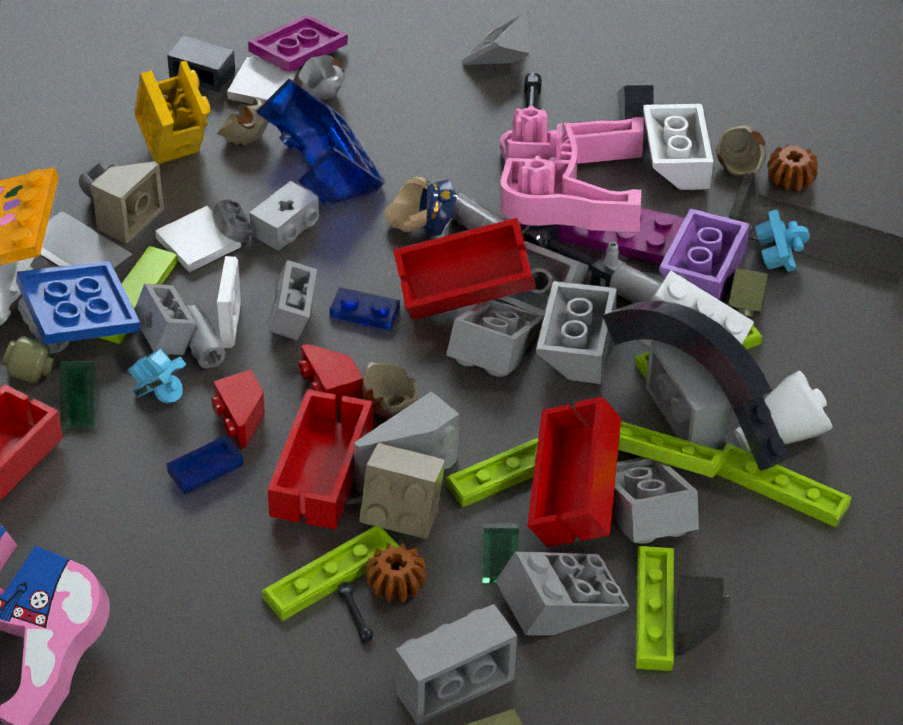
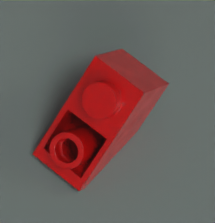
(330, 372)
(240, 404)

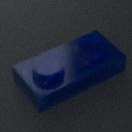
(364, 308)
(205, 464)

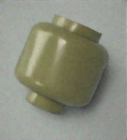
(28, 359)

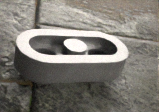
(232, 220)

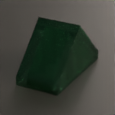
(78, 394)
(498, 547)

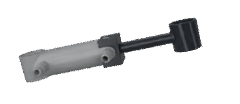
(607, 271)

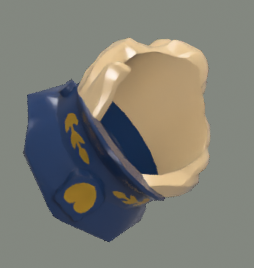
(422, 206)

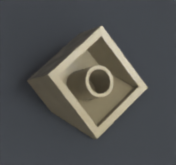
(127, 199)

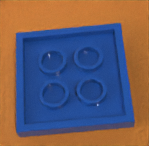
(77, 302)

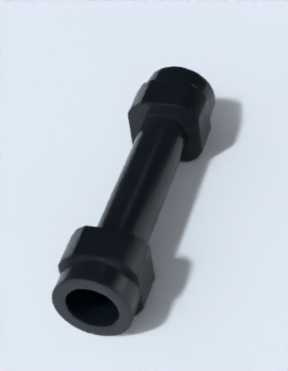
(532, 88)

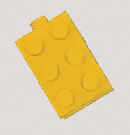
(173, 123)

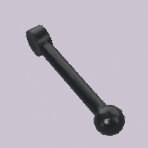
(345, 591)

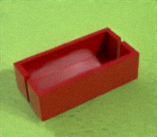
(464, 269)
(21, 442)
(319, 460)
(575, 472)

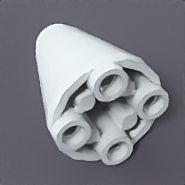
(795, 411)

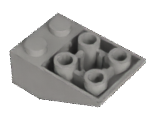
(559, 591)

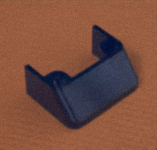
(336, 157)

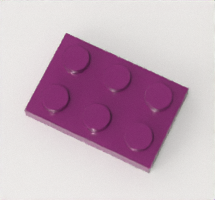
(296, 42)

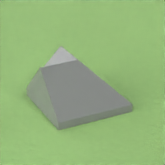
(503, 44)

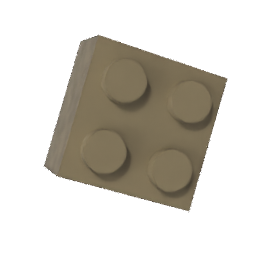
(402, 490)

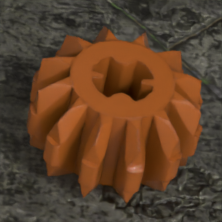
(792, 167)
(396, 573)

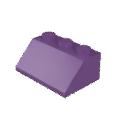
(707, 251)

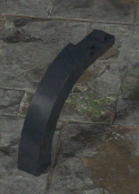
(719, 354)

